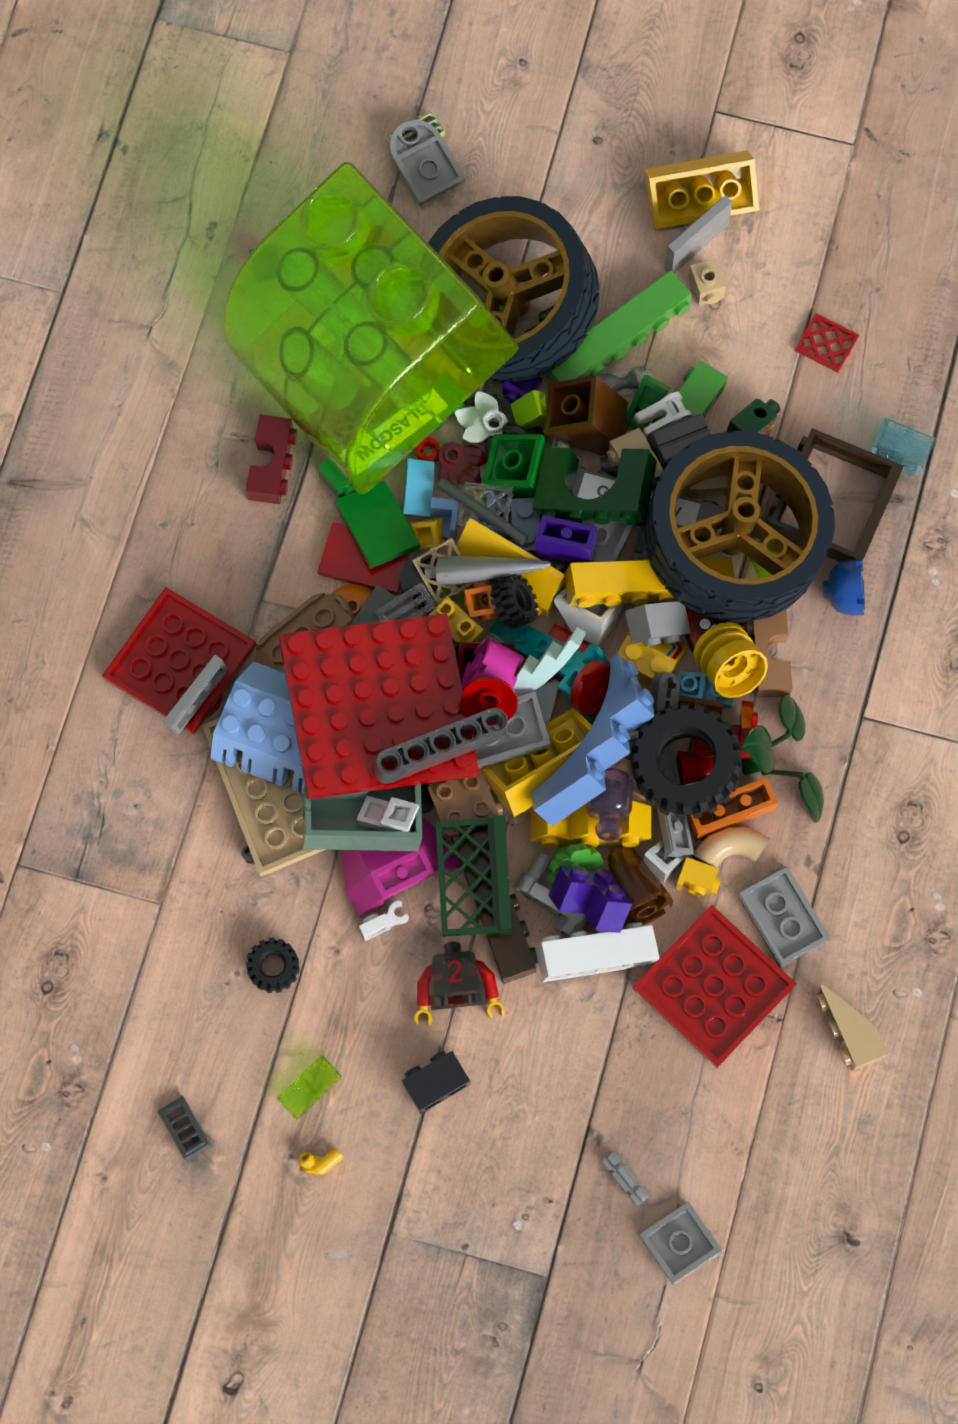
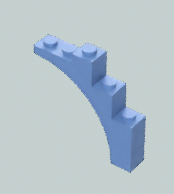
(606, 743)

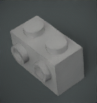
(658, 622)

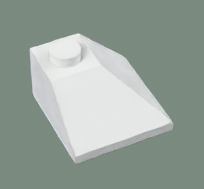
(594, 620)

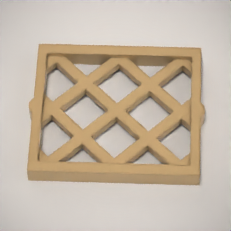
(433, 551)

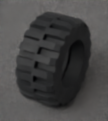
(681, 724)

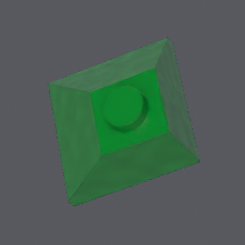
(515, 462)

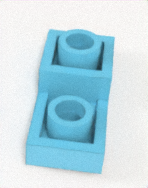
(418, 487)
(697, 685)

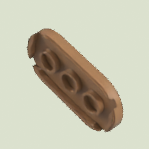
(316, 613)

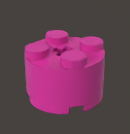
(492, 661)

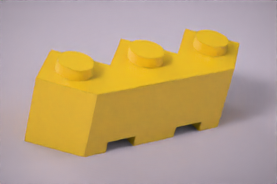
(580, 828)

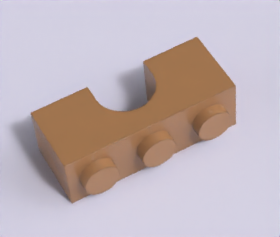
(778, 675)

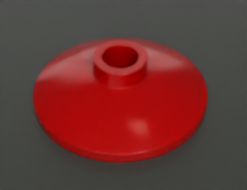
(475, 698)

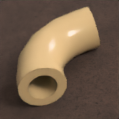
(730, 842)

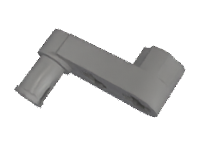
(531, 888)

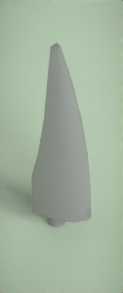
(480, 568)

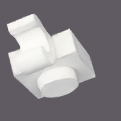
(376, 925)

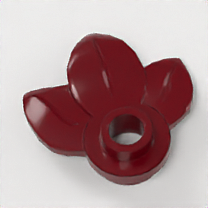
(465, 466)

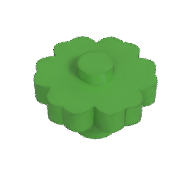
(575, 855)

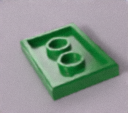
(377, 525)

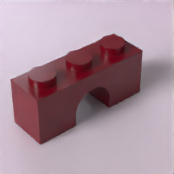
(268, 481)

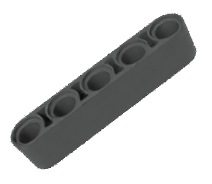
(433, 756)

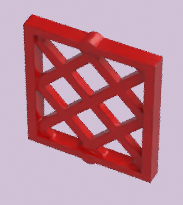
(819, 359)

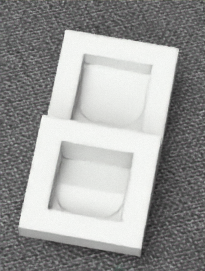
(386, 815)

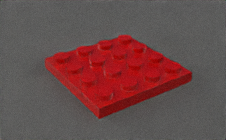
(170, 653)
(714, 986)

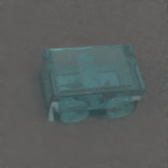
(903, 446)

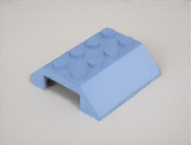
(261, 726)

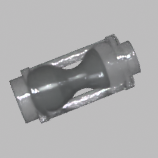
(631, 380)

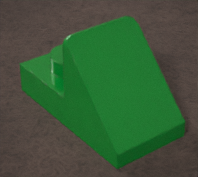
(648, 393)

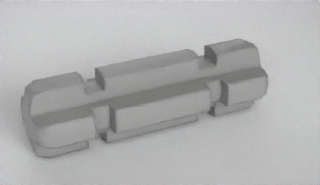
(625, 1178)

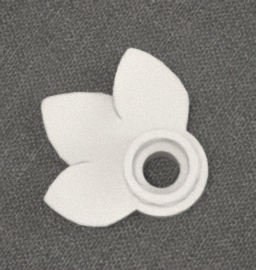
(478, 418)

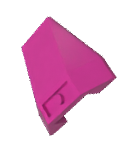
(378, 875)

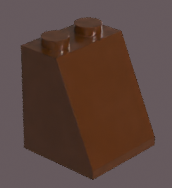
(585, 413)

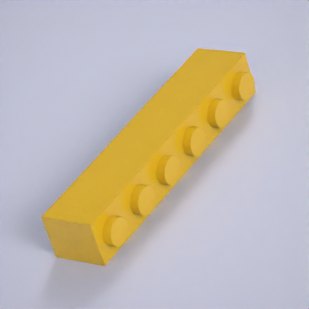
(624, 582)

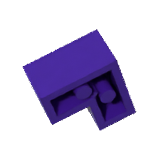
(591, 894)

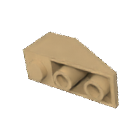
(856, 1034)

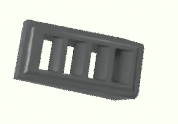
(198, 1147)

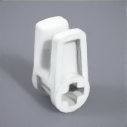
(670, 407)

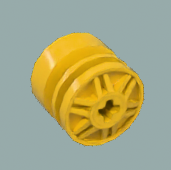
(730, 660)

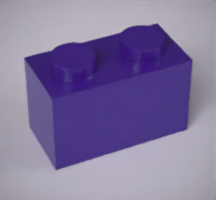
(565, 540)

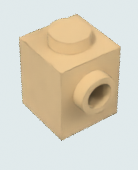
(707, 281)

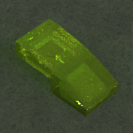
(309, 1087)

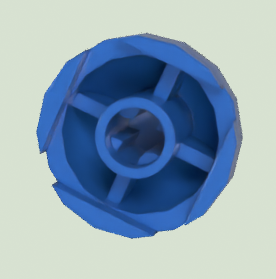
(846, 588)

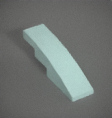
(537, 672)

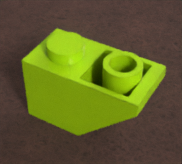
(530, 410)

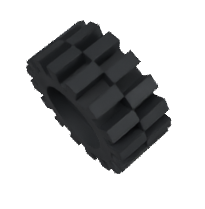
(514, 601)
(277, 982)

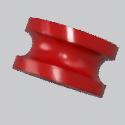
(428, 442)

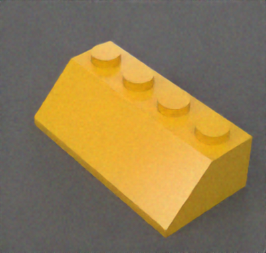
(689, 188)
(481, 541)
(519, 776)

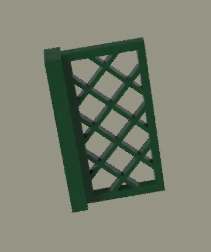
(498, 882)

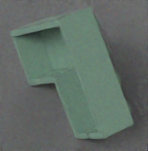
(333, 825)

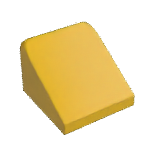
(428, 532)

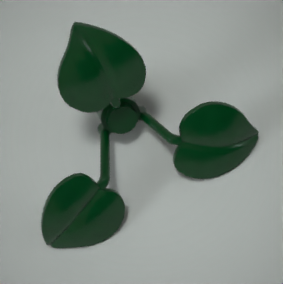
(758, 747)

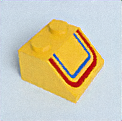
(653, 658)

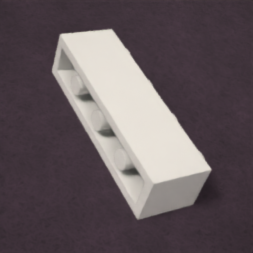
(596, 952)

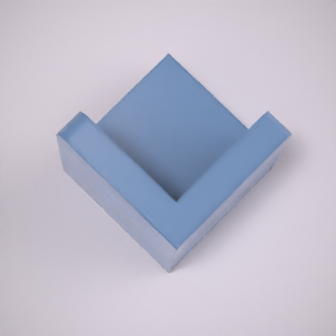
(448, 510)

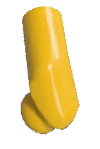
(318, 1164)

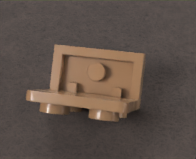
(464, 800)

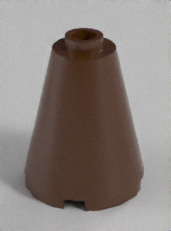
(639, 885)

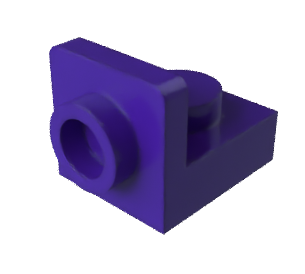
(516, 390)

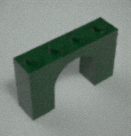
(624, 502)

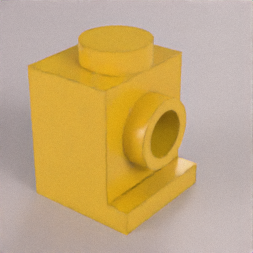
(698, 878)

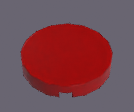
(590, 687)

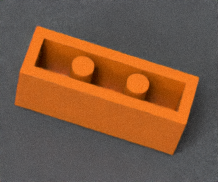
(743, 806)

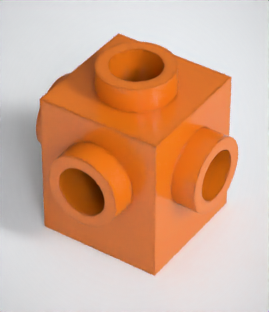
(475, 602)

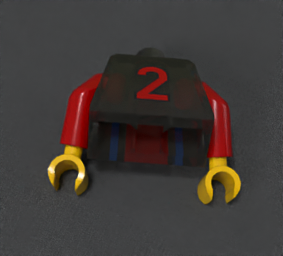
(456, 982)

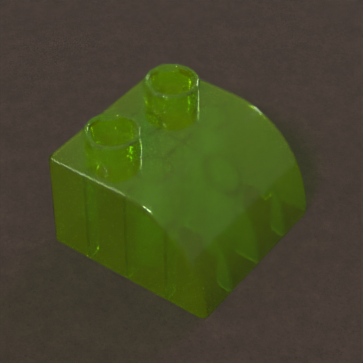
(360, 328)

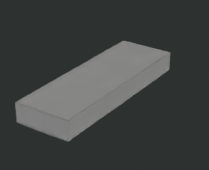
(195, 695)

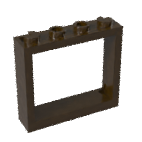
(857, 457)

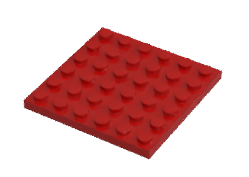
(368, 691)

